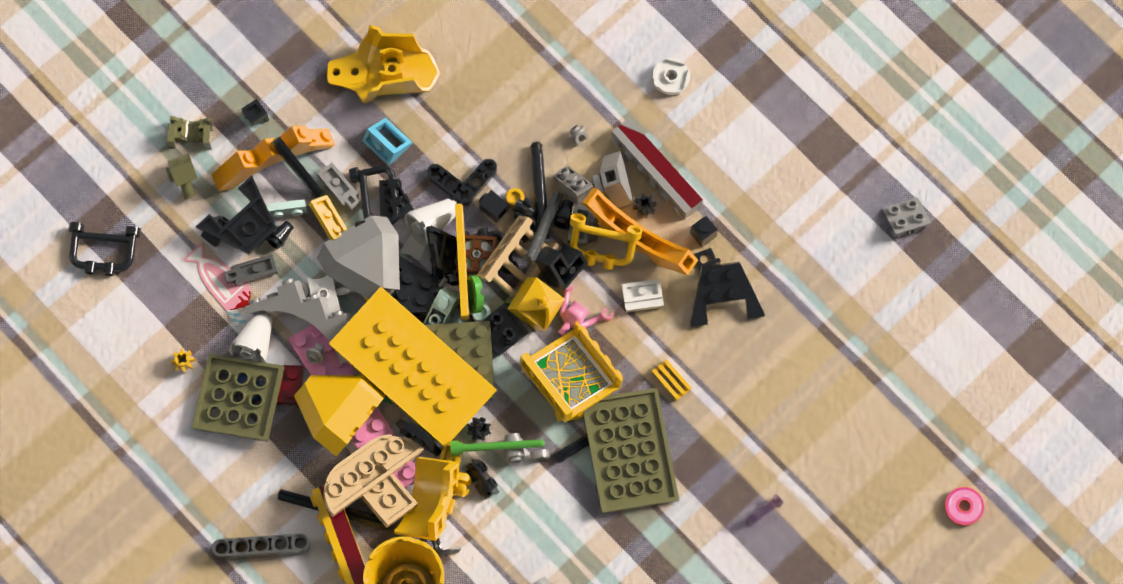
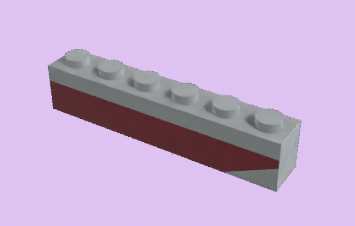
(656, 169)

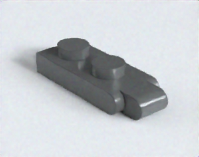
(251, 270)

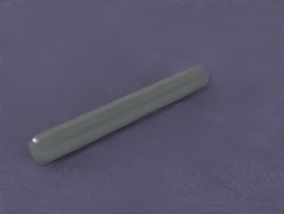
(544, 227)

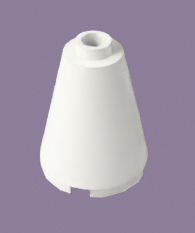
(435, 214)
(254, 338)

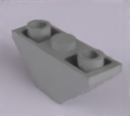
(615, 180)
(573, 184)

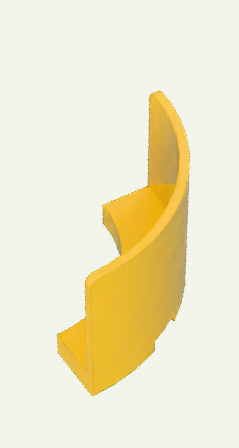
(434, 494)

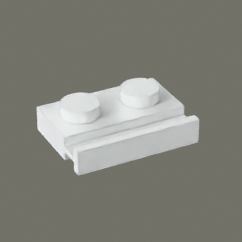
(642, 295)

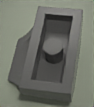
(585, 238)

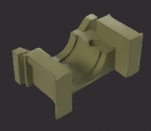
(189, 131)

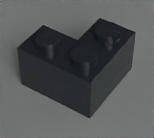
(560, 266)

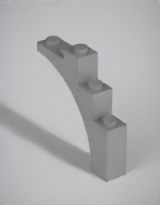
(314, 310)

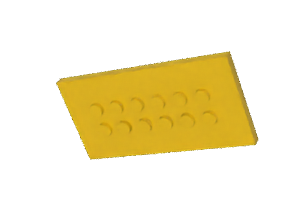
(412, 367)

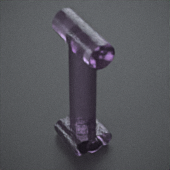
(776, 502)

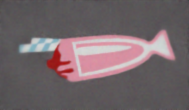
(228, 295)

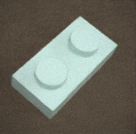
(293, 208)

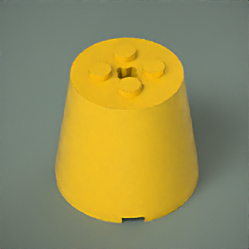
(404, 562)

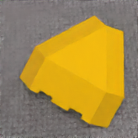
(337, 407)

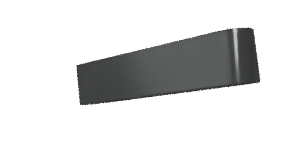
(252, 542)

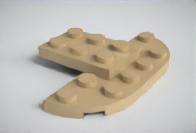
(370, 476)

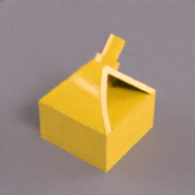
(536, 304)

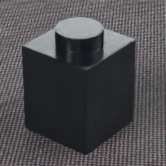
(493, 205)
(703, 231)

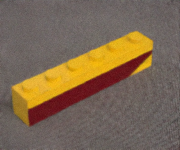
(342, 539)

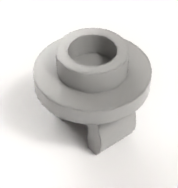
(575, 132)
(315, 355)

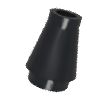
(563, 215)
(280, 236)

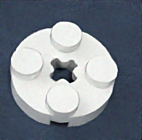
(673, 86)

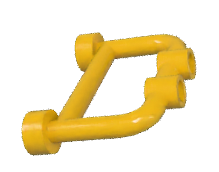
(633, 234)

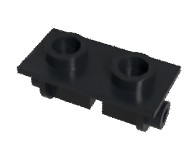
(487, 484)

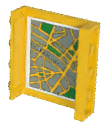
(572, 373)

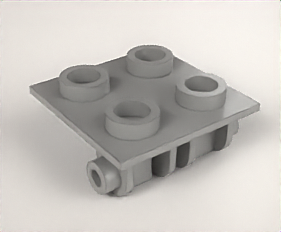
(907, 217)

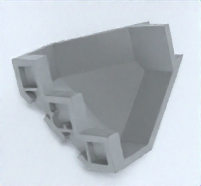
(364, 257)

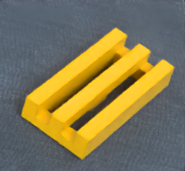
(661, 368)

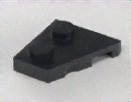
(384, 199)
(442, 249)
(418, 436)

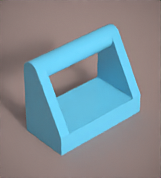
(381, 145)

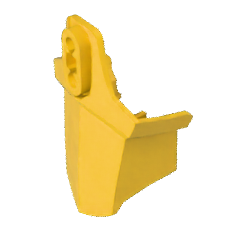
(385, 66)

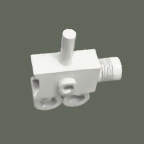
(326, 288)

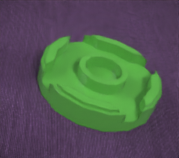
(475, 298)

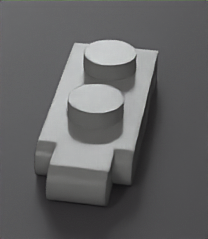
(339, 186)

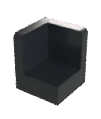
(254, 112)

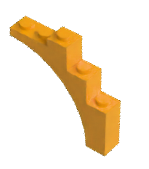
(247, 163)
(660, 251)

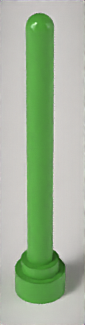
(458, 447)

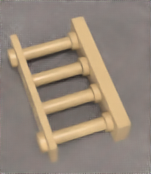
(500, 257)

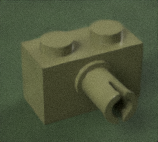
(182, 173)

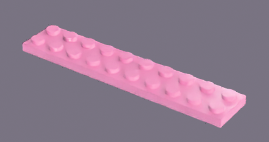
(376, 423)

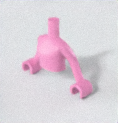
(577, 313)

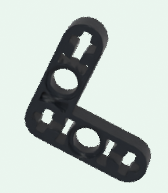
(465, 187)

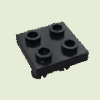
(505, 329)

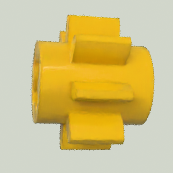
(183, 366)

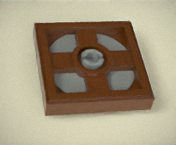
(477, 252)

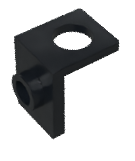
(714, 261)

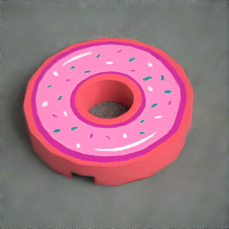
(967, 495)

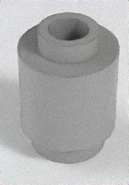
(514, 455)

